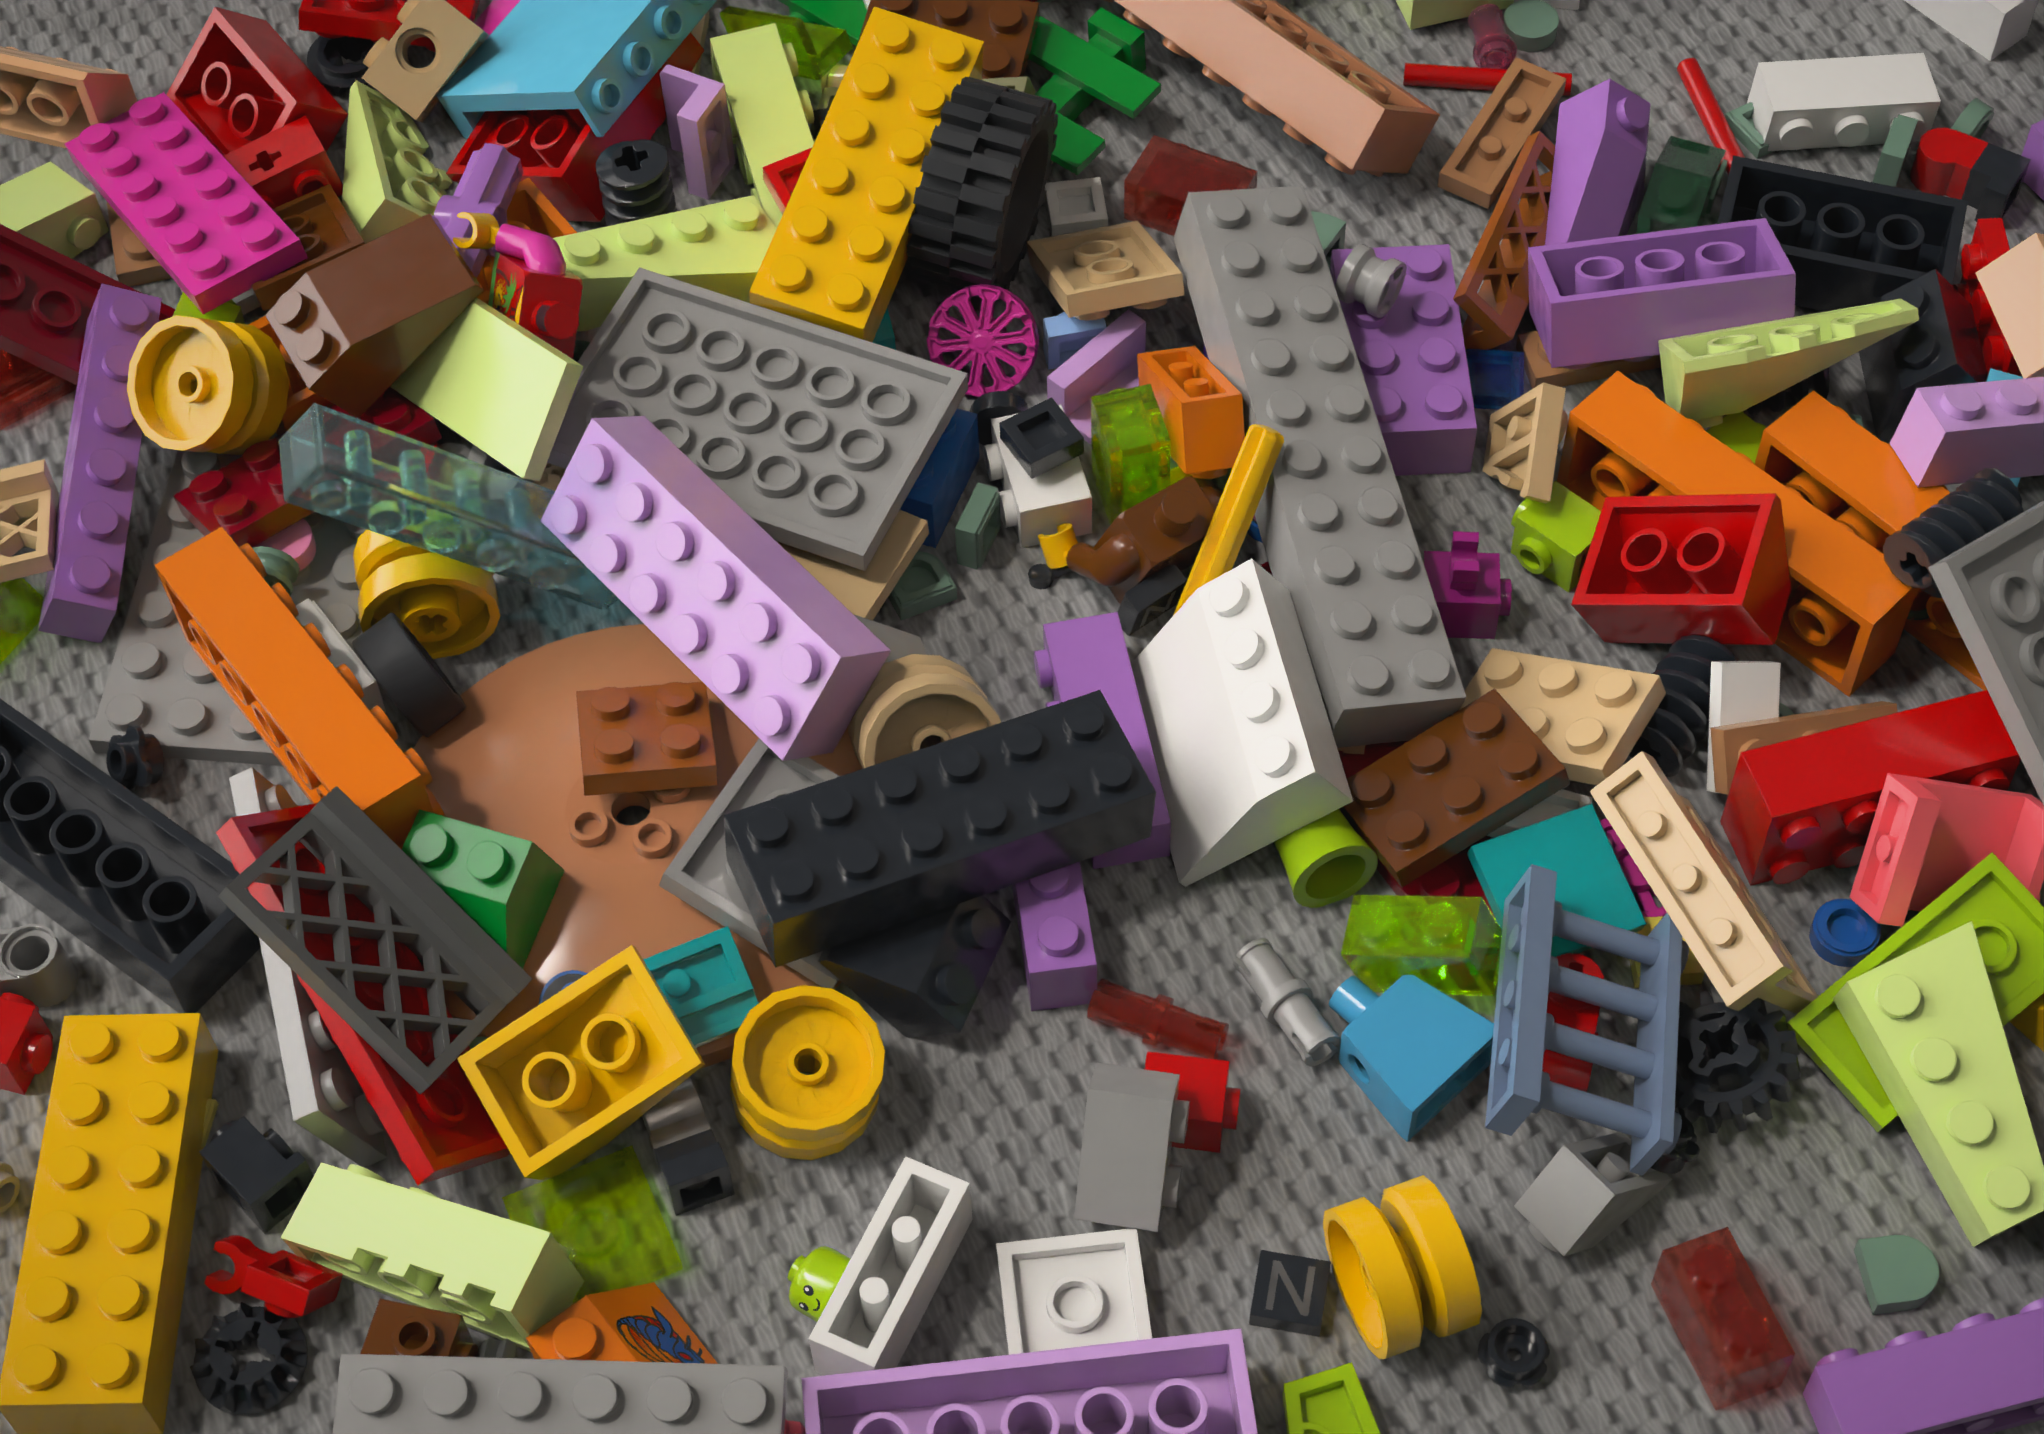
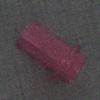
(1492, 43)

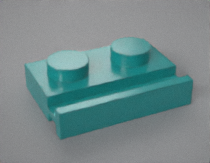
(705, 985)

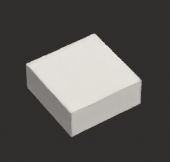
(1075, 205)

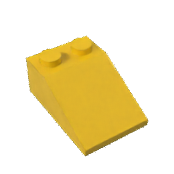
(581, 1066)

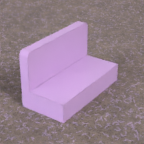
(698, 127)
(1098, 368)

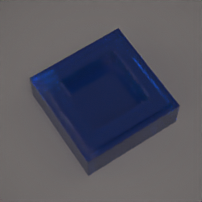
(1495, 377)

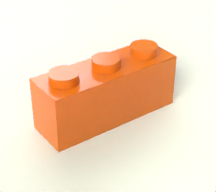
(1198, 409)

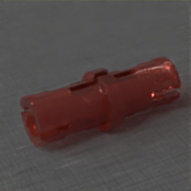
(1157, 1020)

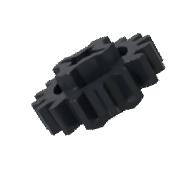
(1726, 1065)

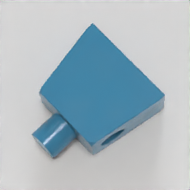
(1410, 1048)

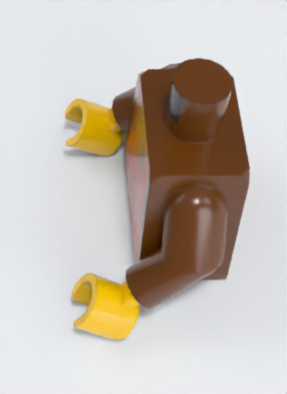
(1142, 538)

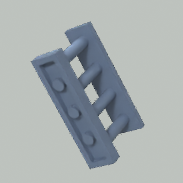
(1527, 1030)

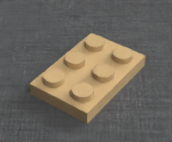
(1105, 270)
(1575, 708)

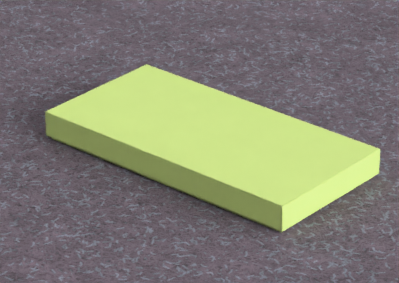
(495, 387)

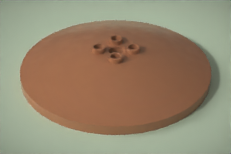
(518, 771)

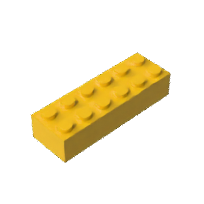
(854, 199)
(109, 1227)

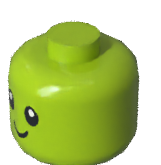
(815, 1279)

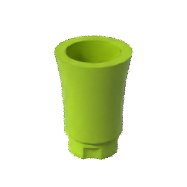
(1326, 860)

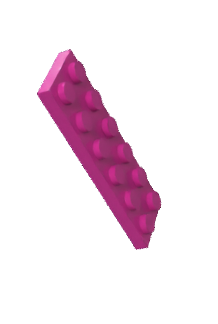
(185, 202)

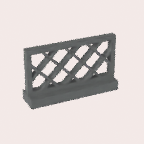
(405, 910)

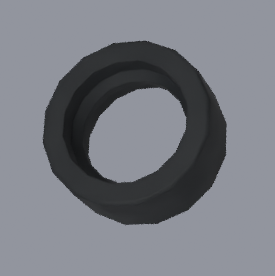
(408, 675)

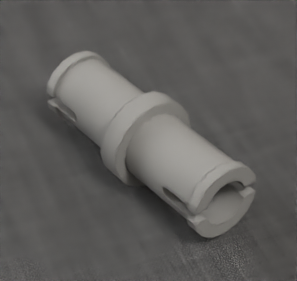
(1287, 1002)

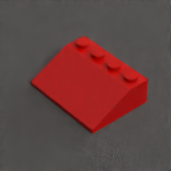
(561, 148)

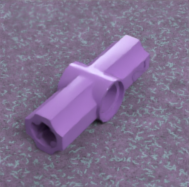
(483, 188)

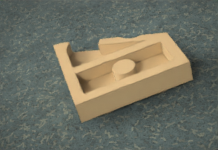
(1526, 440)

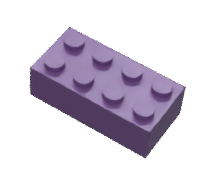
(1631, 290)
(1417, 364)

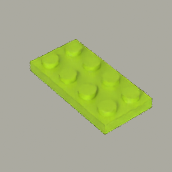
(2012, 947)

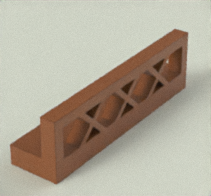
(1504, 267)

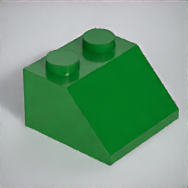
(489, 875)

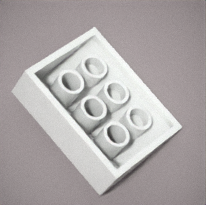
(1237, 723)

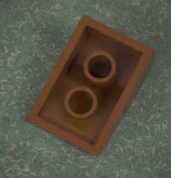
(373, 312)

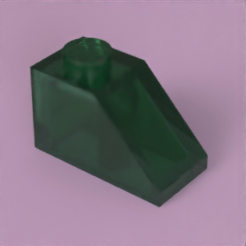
(1680, 186)

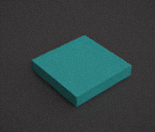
(1585, 864)

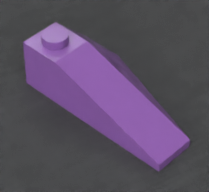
(1598, 164)

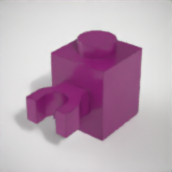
(1468, 588)

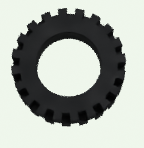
(982, 185)

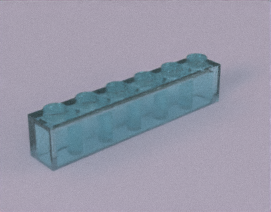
(430, 501)

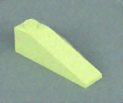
(385, 168)
(1747, 364)

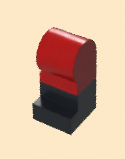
(1969, 171)

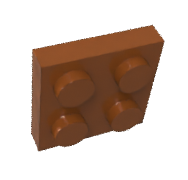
(646, 738)

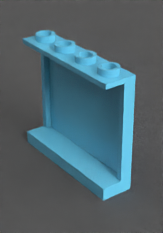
(570, 58)

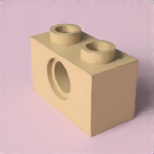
(416, 88)

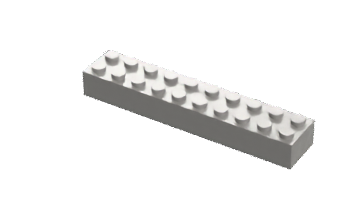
(1332, 500)

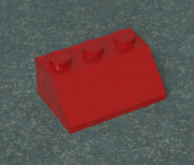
(249, 83)
(1686, 569)

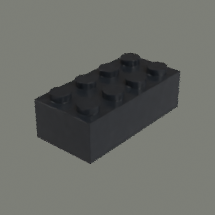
(1845, 233)

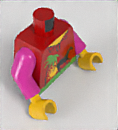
(529, 280)

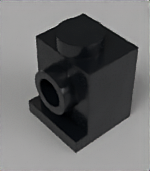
(257, 1171)

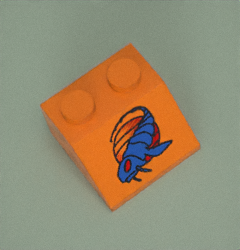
(620, 1326)

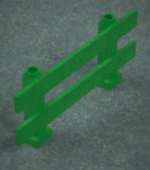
(1102, 68)

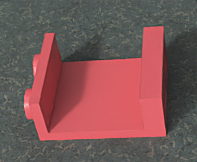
(1934, 834)

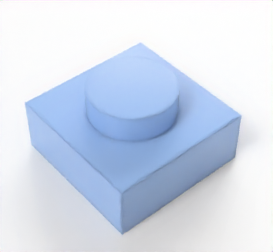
(1066, 336)

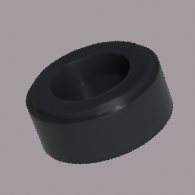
(992, 406)

